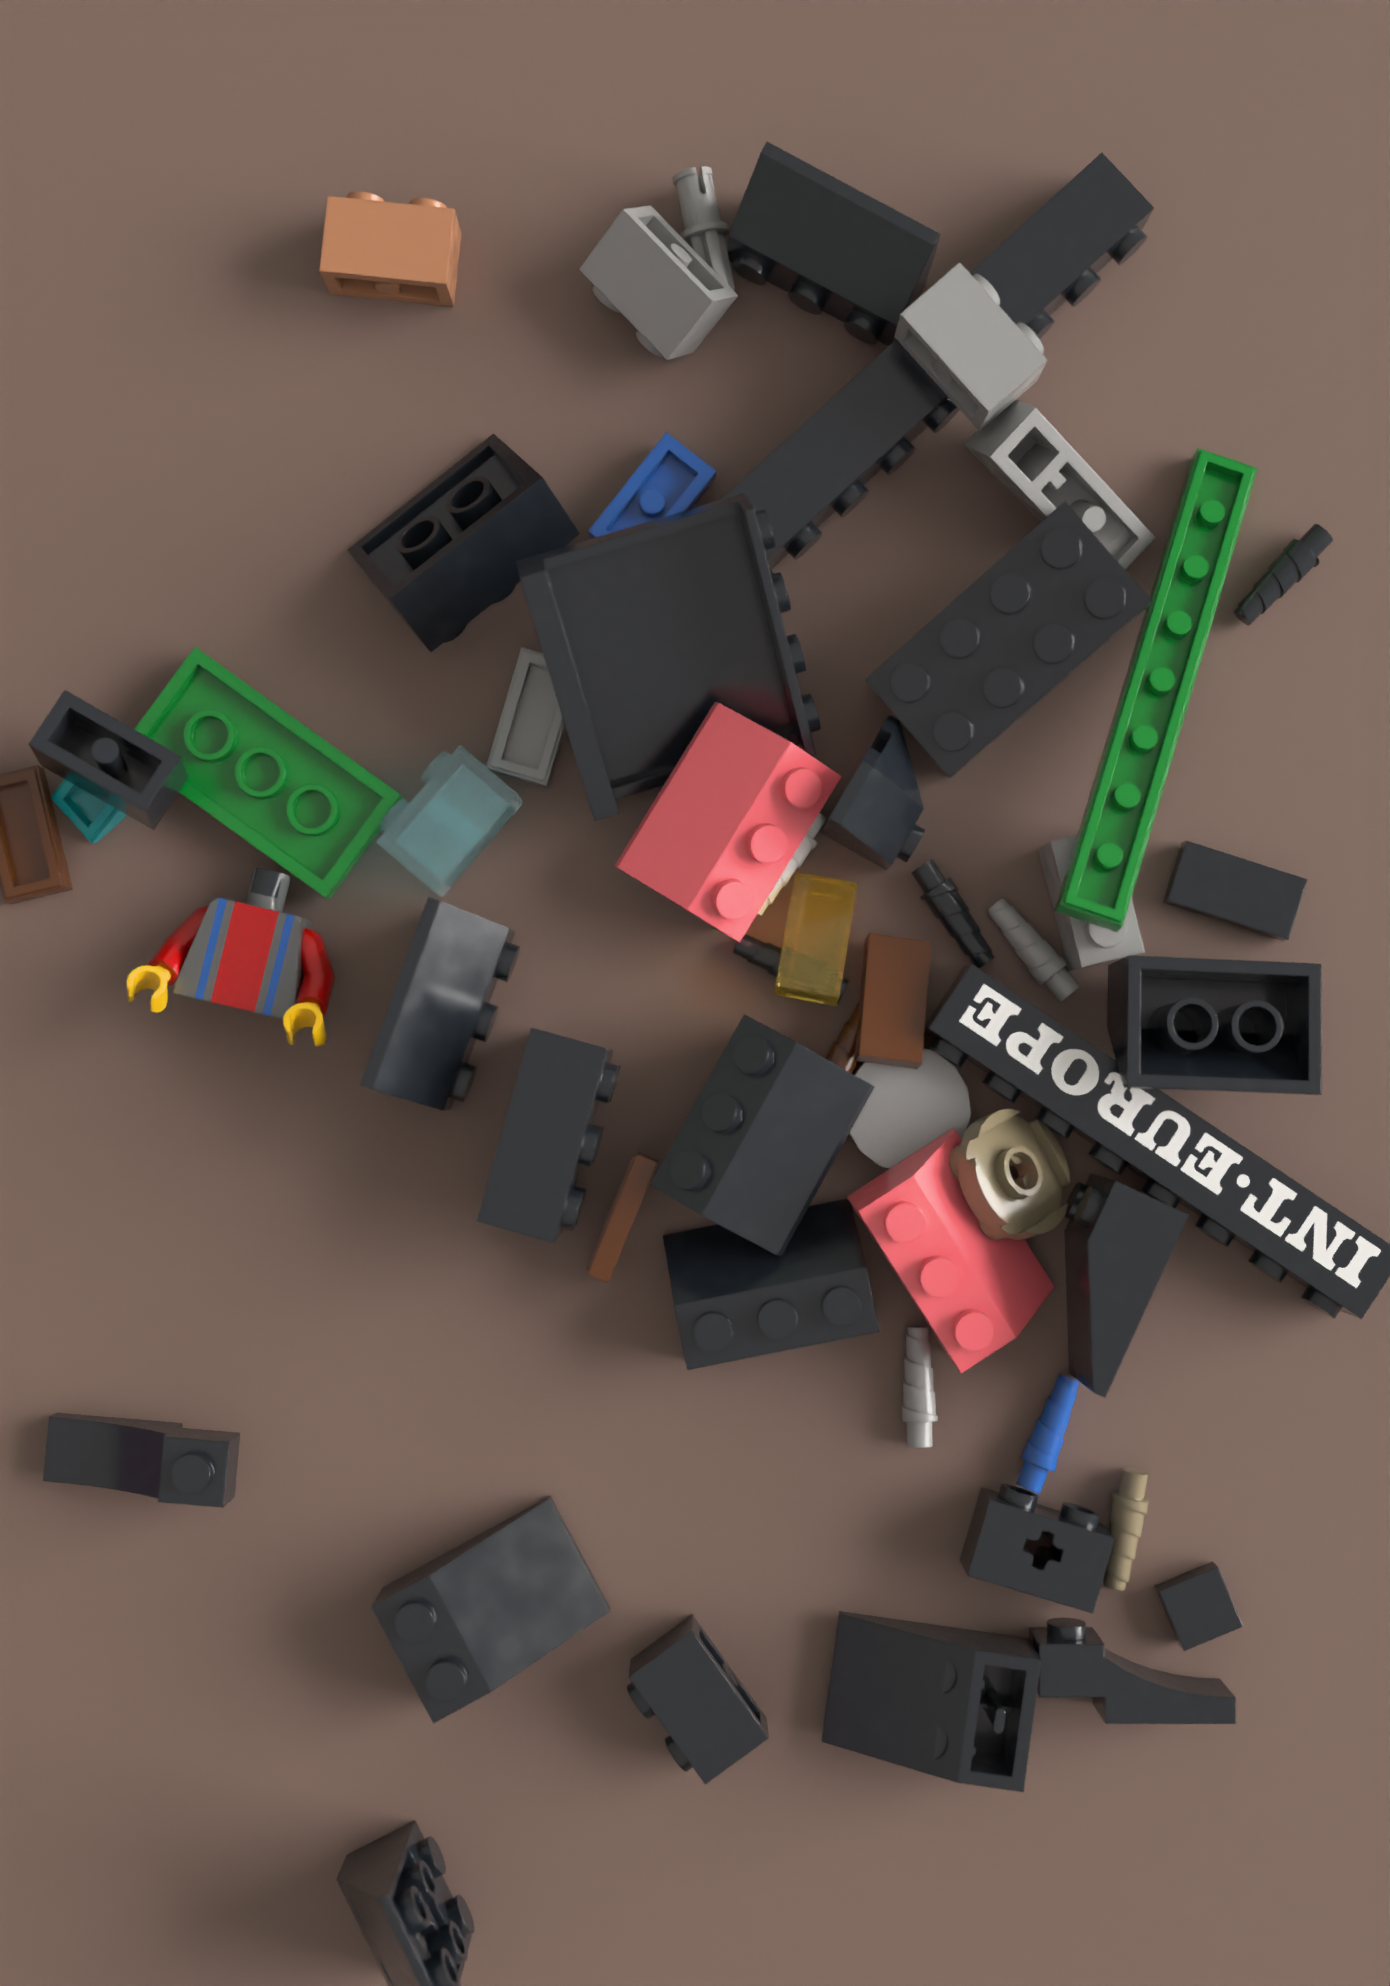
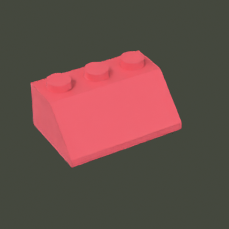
(728, 820)
(963, 1283)

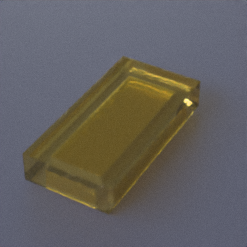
(815, 939)

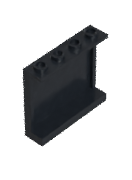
(656, 631)

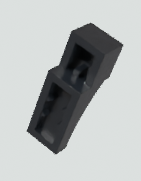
(143, 1458)
(1123, 1691)

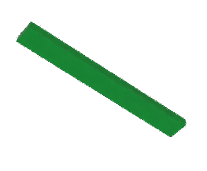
(1156, 692)

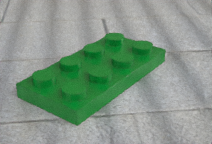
(268, 774)

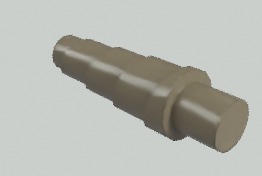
(1126, 1526)

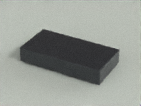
(1235, 890)

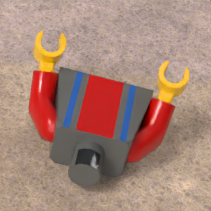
(246, 959)

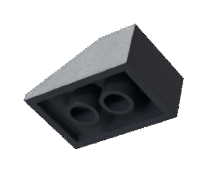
(1112, 1266)
(489, 1608)

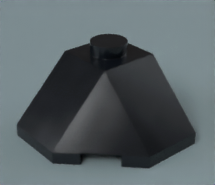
(880, 802)

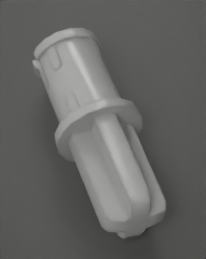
(702, 219)

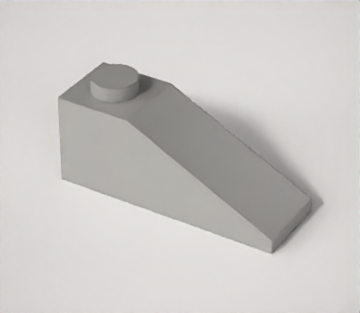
(1046, 471)

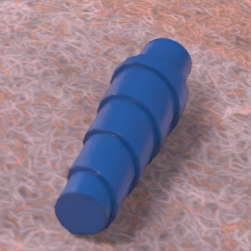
(1047, 1436)

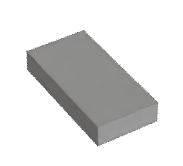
(529, 724)

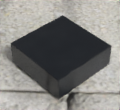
(1198, 1606)

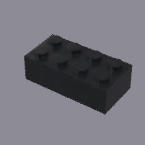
(1008, 640)

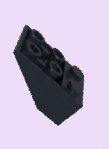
(933, 1698)
(407, 1909)

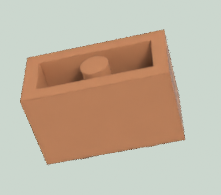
(390, 249)

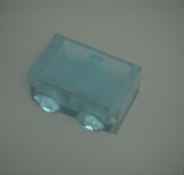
(448, 819)

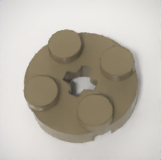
(982, 1166)

